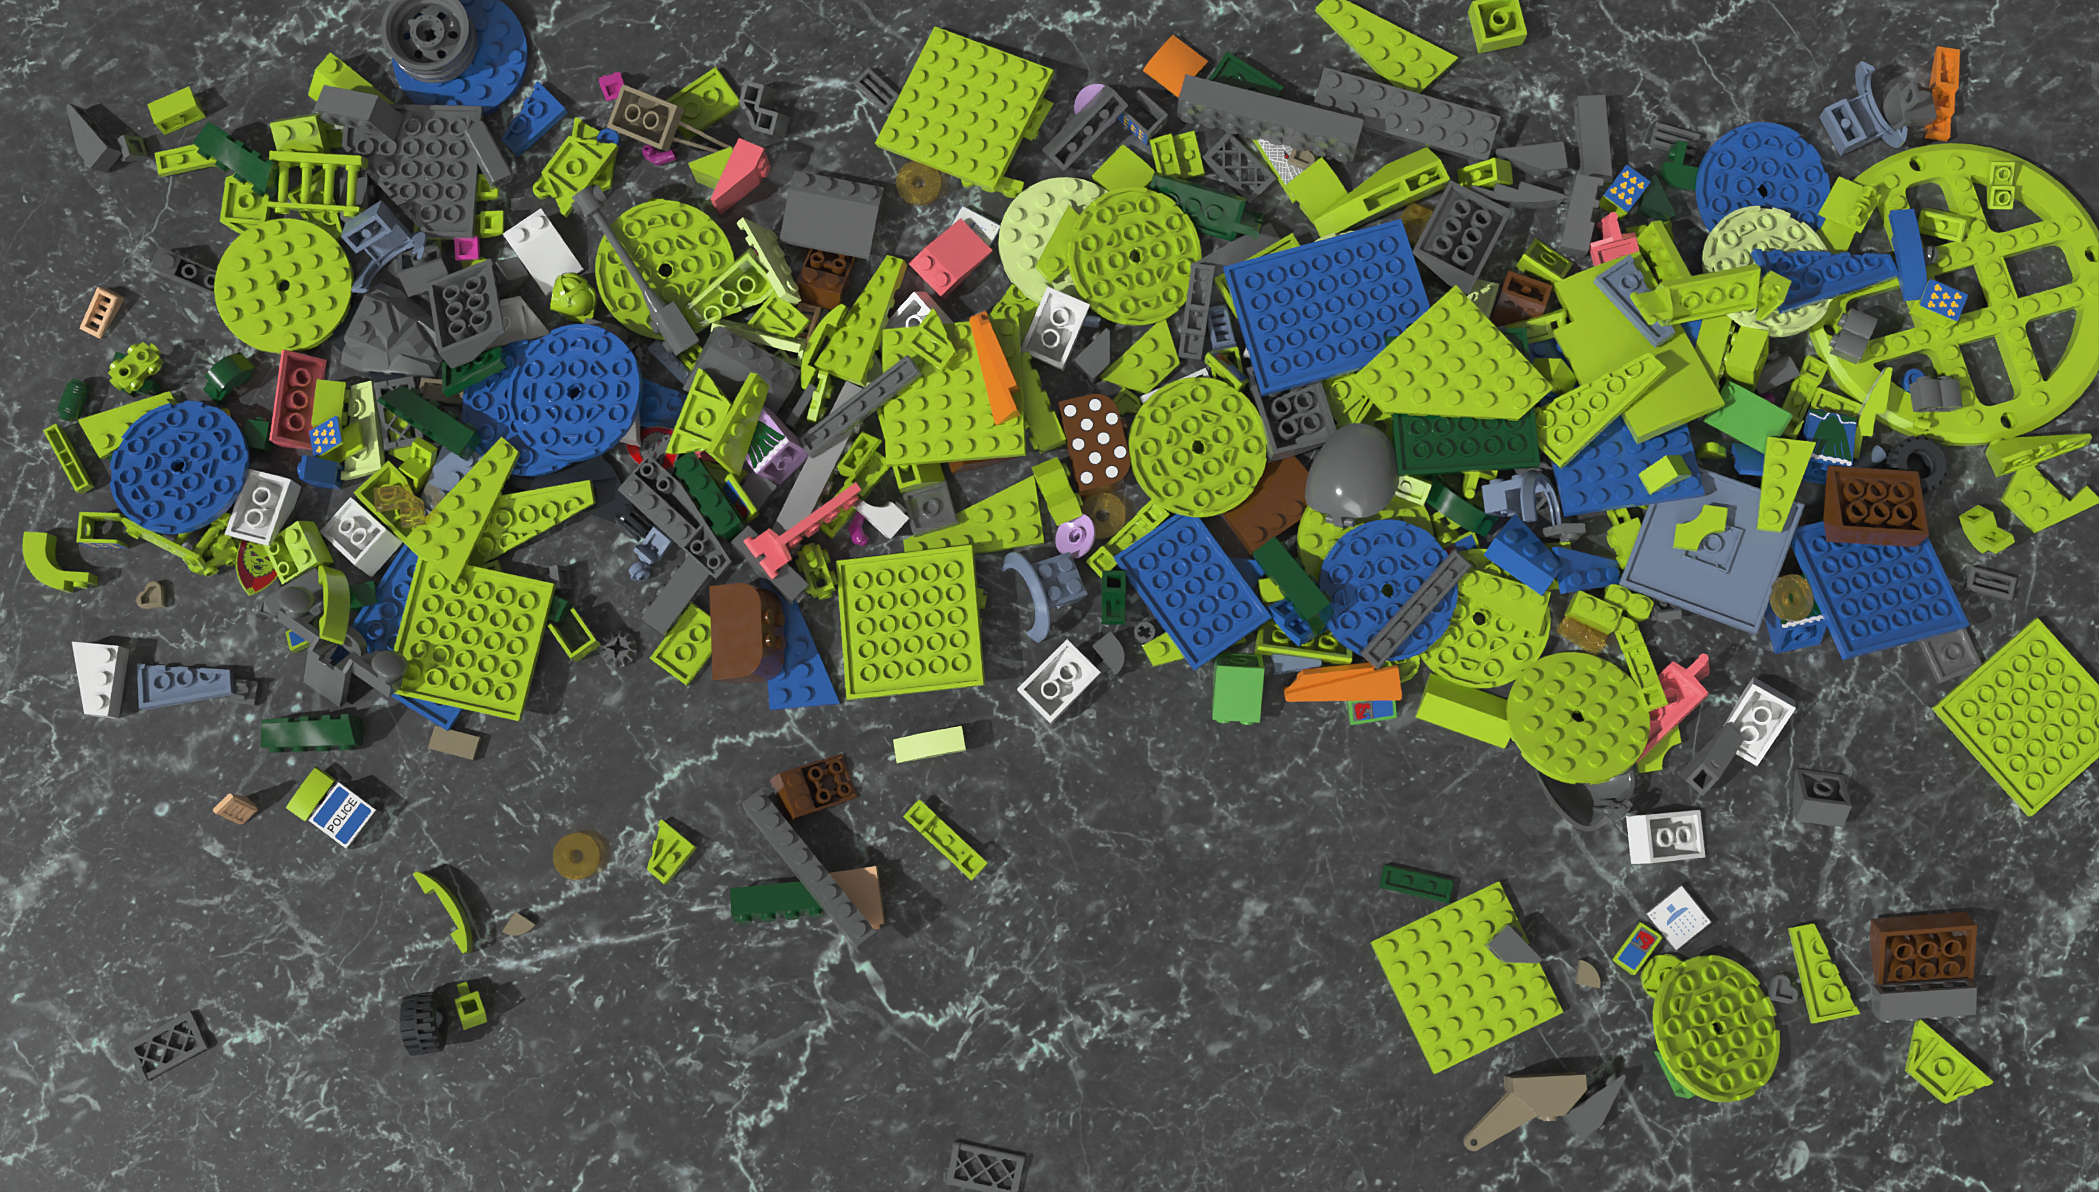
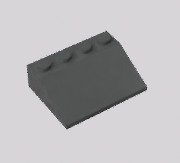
(832, 214)
(1461, 235)
(466, 312)
(731, 359)
(1292, 418)

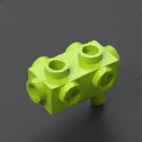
(141, 363)
(221, 550)
(814, 564)

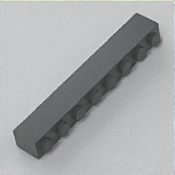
(690, 577)
(810, 871)

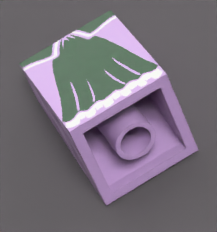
(774, 449)

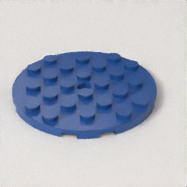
(495, 70)
(1766, 157)
(487, 410)
(594, 419)
(212, 473)
(1365, 562)

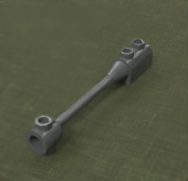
(665, 318)
(1776, 372)

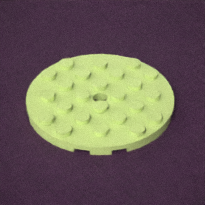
(1030, 225)
(1767, 229)

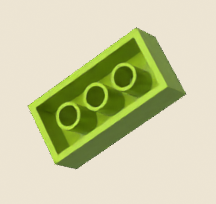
(1713, 344)

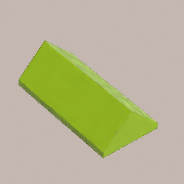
(1323, 647)
(1464, 711)

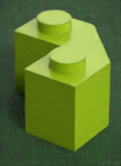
(1057, 492)

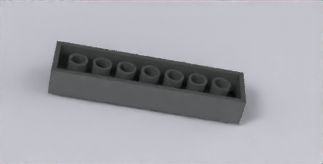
(1409, 115)
(1269, 118)

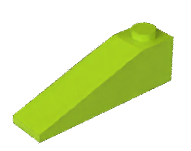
(337, 74)
(732, 291)
(2021, 452)
(385, 477)

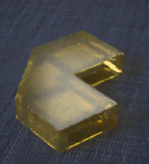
(394, 497)

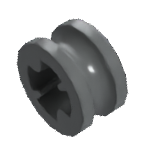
(1145, 625)

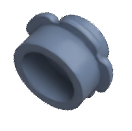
(640, 571)

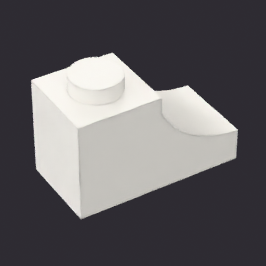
(885, 518)

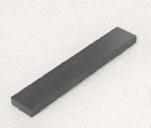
(860, 406)
(1415, 609)

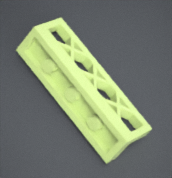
(767, 338)

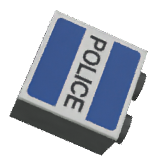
(345, 815)

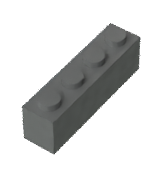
(1085, 127)
(1593, 138)
(1924, 1000)

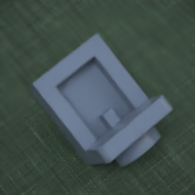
(653, 546)

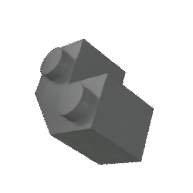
(757, 103)

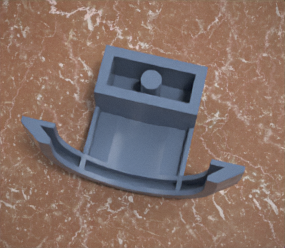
(1859, 120)
(382, 238)
(1518, 497)
(1051, 584)

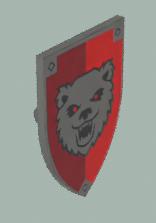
(654, 443)

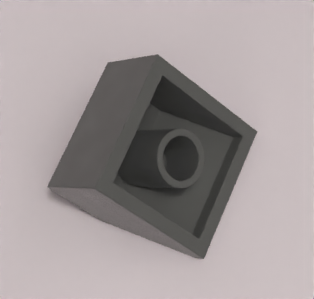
(417, 273)
(1820, 798)

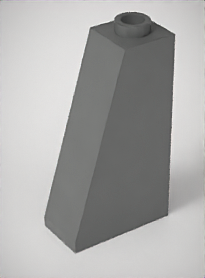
(787, 583)

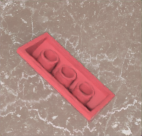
(295, 399)

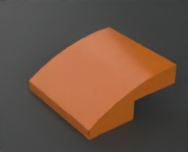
(1172, 64)

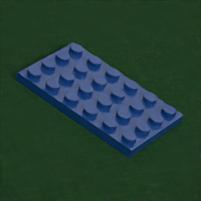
(1192, 589)

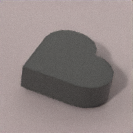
(1781, 989)

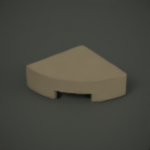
(518, 925)
(1587, 975)

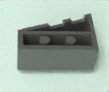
(358, 111)
(1578, 215)

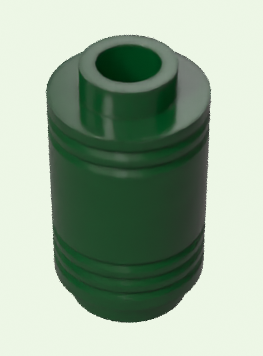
(73, 400)

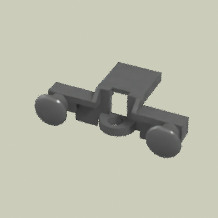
(380, 669)

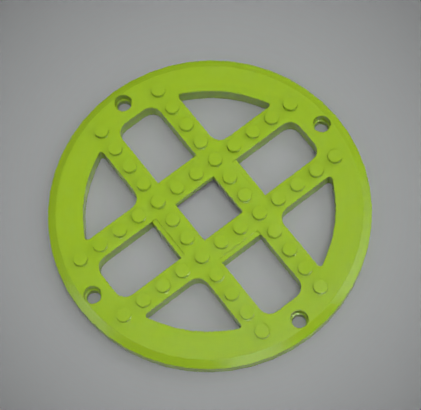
(2005, 318)

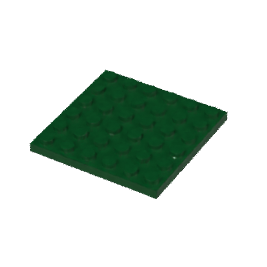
(1466, 444)

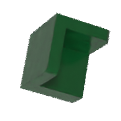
(362, 595)
(559, 610)

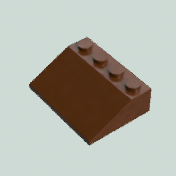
(1272, 506)
(1874, 507)
(1923, 948)

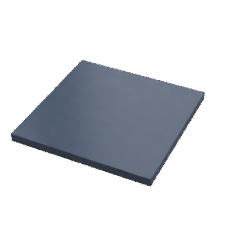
(1729, 572)

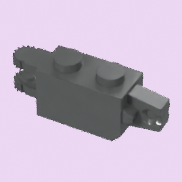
(365, 193)

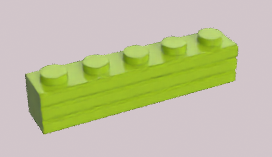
(68, 458)

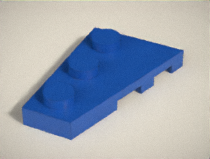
(535, 119)
(1584, 571)

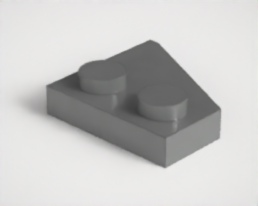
(1562, 532)

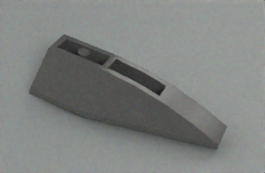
(674, 512)

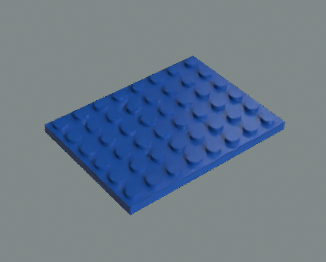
(1325, 304)
(1608, 467)

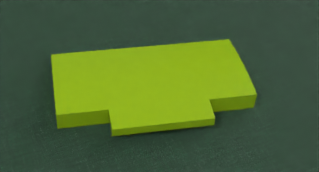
(1605, 340)

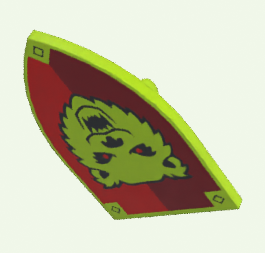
(254, 567)

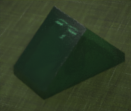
(1655, 202)

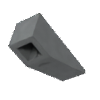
(183, 270)
(1712, 760)
(1593, 1108)

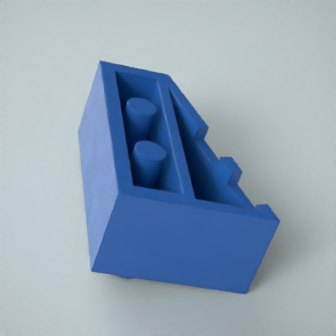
(1524, 556)

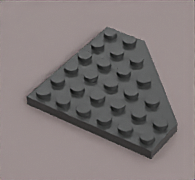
(426, 167)

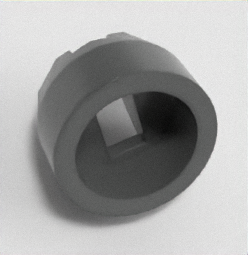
(1928, 251)

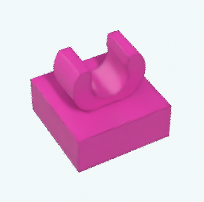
(611, 85)
(467, 249)

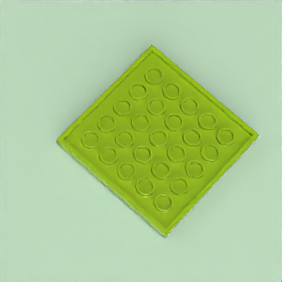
(965, 108)
(949, 411)
(910, 623)
(473, 640)
(2027, 716)
(1455, 988)

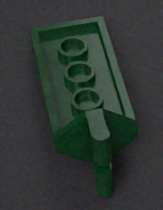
(1210, 209)

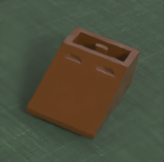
(825, 278)
(1519, 299)
(813, 788)

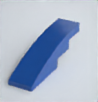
(1908, 253)

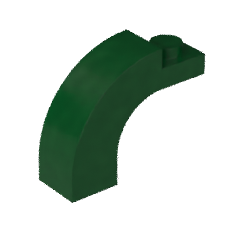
(1458, 508)

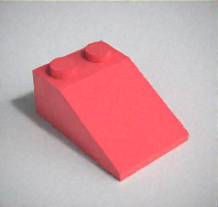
(741, 175)
(951, 258)

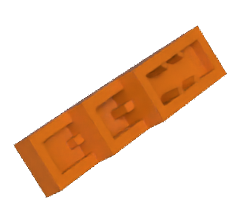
(1943, 85)

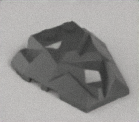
(391, 336)

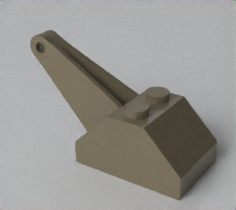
(651, 120)
(1525, 1099)

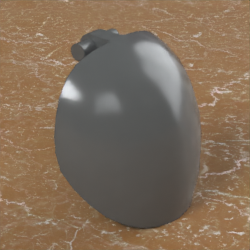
(1352, 475)
(1589, 805)

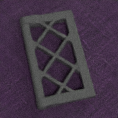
(1236, 185)
(399, 443)
(150, 1038)
(970, 1183)

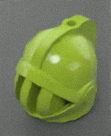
(573, 297)

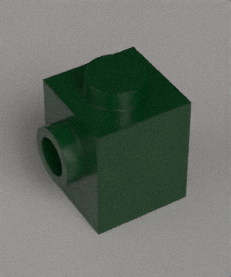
(258, 435)

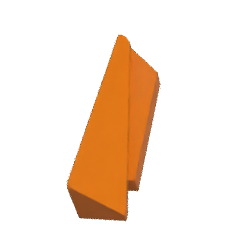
(995, 369)
(1345, 683)

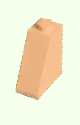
(864, 891)

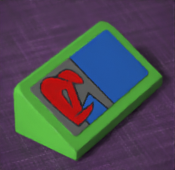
(1370, 711)

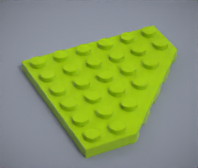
(1453, 367)

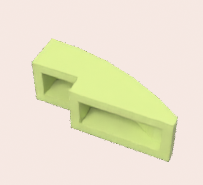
(929, 744)

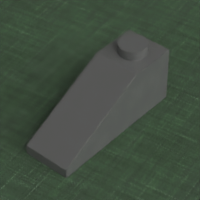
(91, 140)
(1538, 159)

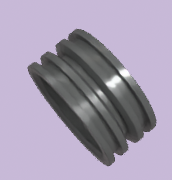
(459, 52)

